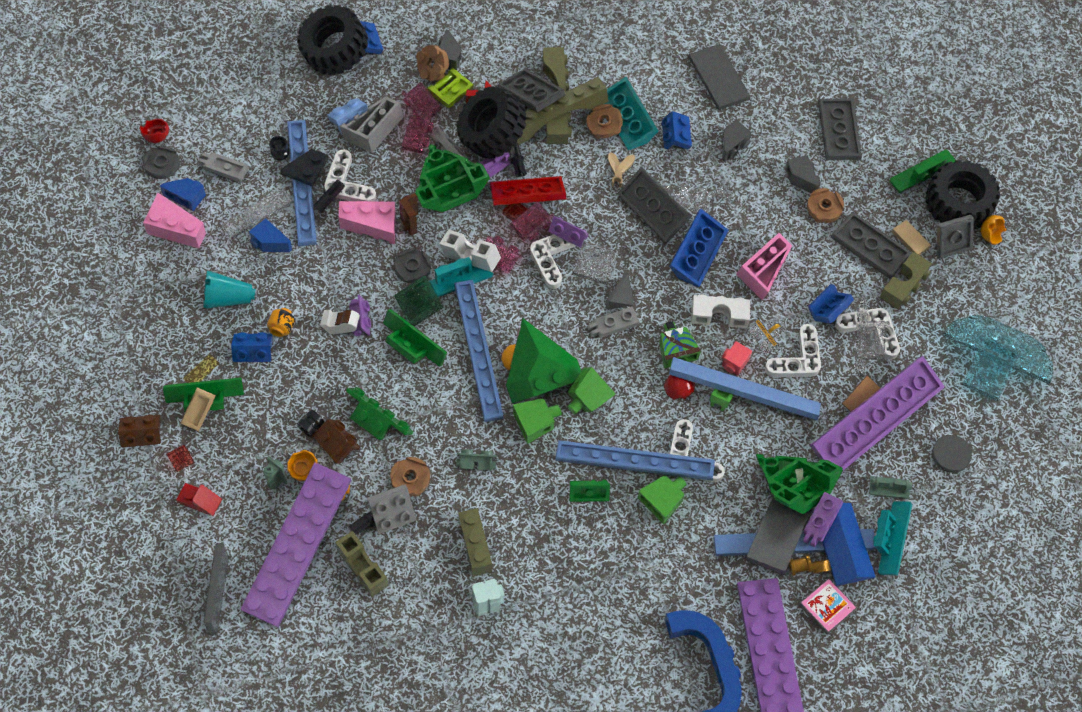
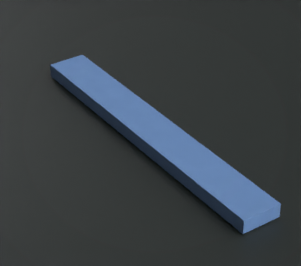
(302, 192)
(478, 351)
(745, 388)
(635, 460)
(741, 543)

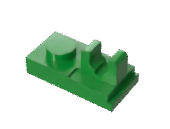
(589, 491)

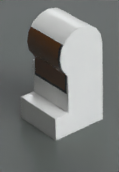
(339, 321)

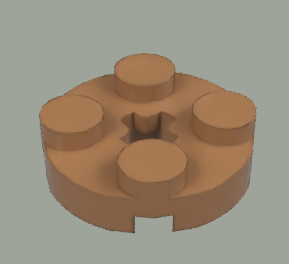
(424, 59)
(608, 129)
(823, 214)
(408, 466)

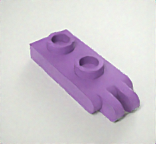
(822, 519)

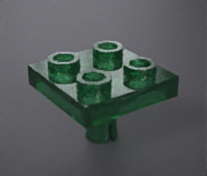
(419, 301)

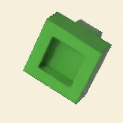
(721, 398)

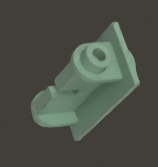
(484, 460)
(274, 473)
(890, 487)

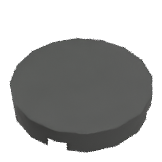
(161, 162)
(408, 269)
(951, 453)

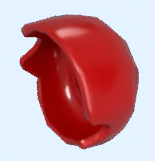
(155, 130)
(678, 387)

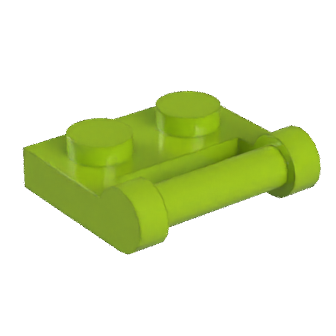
(452, 92)

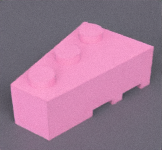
(369, 218)
(173, 223)
(764, 266)

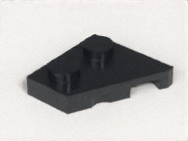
(306, 167)

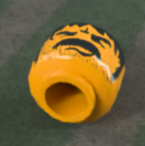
(280, 322)

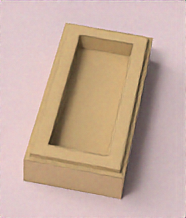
(911, 238)
(197, 409)

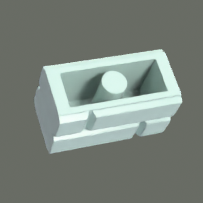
(487, 597)

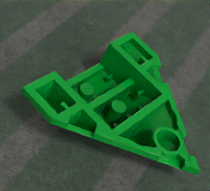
(449, 180)
(538, 365)
(798, 481)

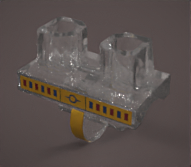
(760, 330)

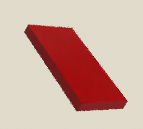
(527, 190)

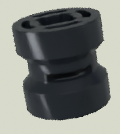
(279, 148)
(310, 423)

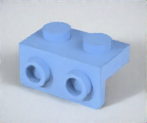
(347, 112)

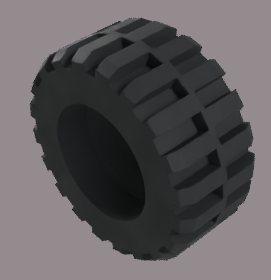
(321, 26)
(504, 130)
(968, 177)

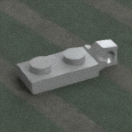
(447, 143)

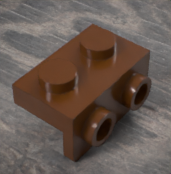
(408, 213)
(139, 430)
(336, 440)

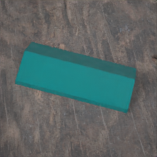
(637, 124)

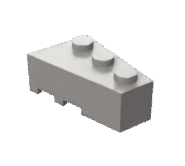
(374, 125)

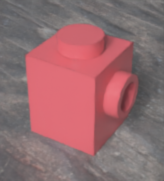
(736, 358)

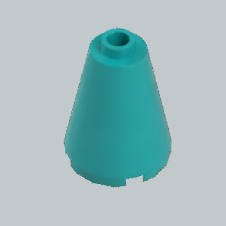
(226, 291)

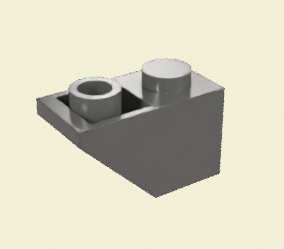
(452, 48)
(734, 138)
(802, 174)

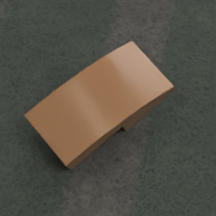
(860, 394)

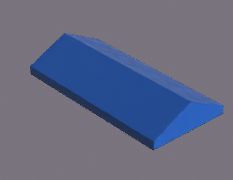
(698, 249)
(847, 549)

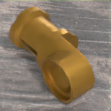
(805, 564)

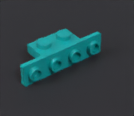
(456, 272)
(891, 536)

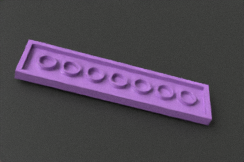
(878, 414)
(296, 544)
(769, 646)

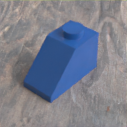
(184, 192)
(269, 238)

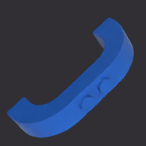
(700, 626)

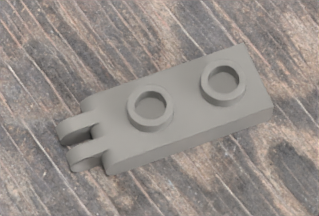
(223, 166)
(613, 323)

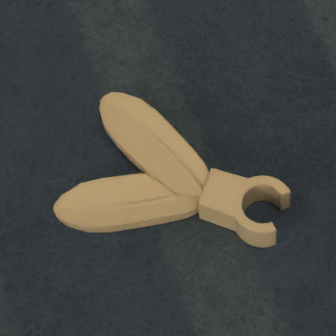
(619, 168)

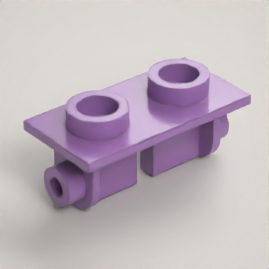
(496, 164)
(568, 231)
(361, 307)

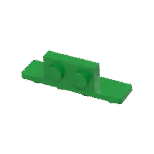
(920, 171)
(410, 341)
(220, 388)
(373, 417)

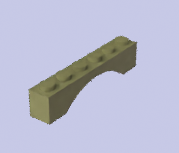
(554, 67)
(581, 97)

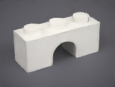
(483, 255)
(735, 309)

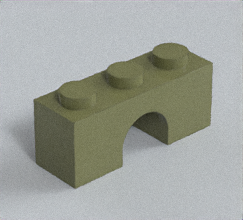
(897, 291)
(475, 542)
(361, 565)

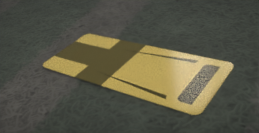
(201, 369)

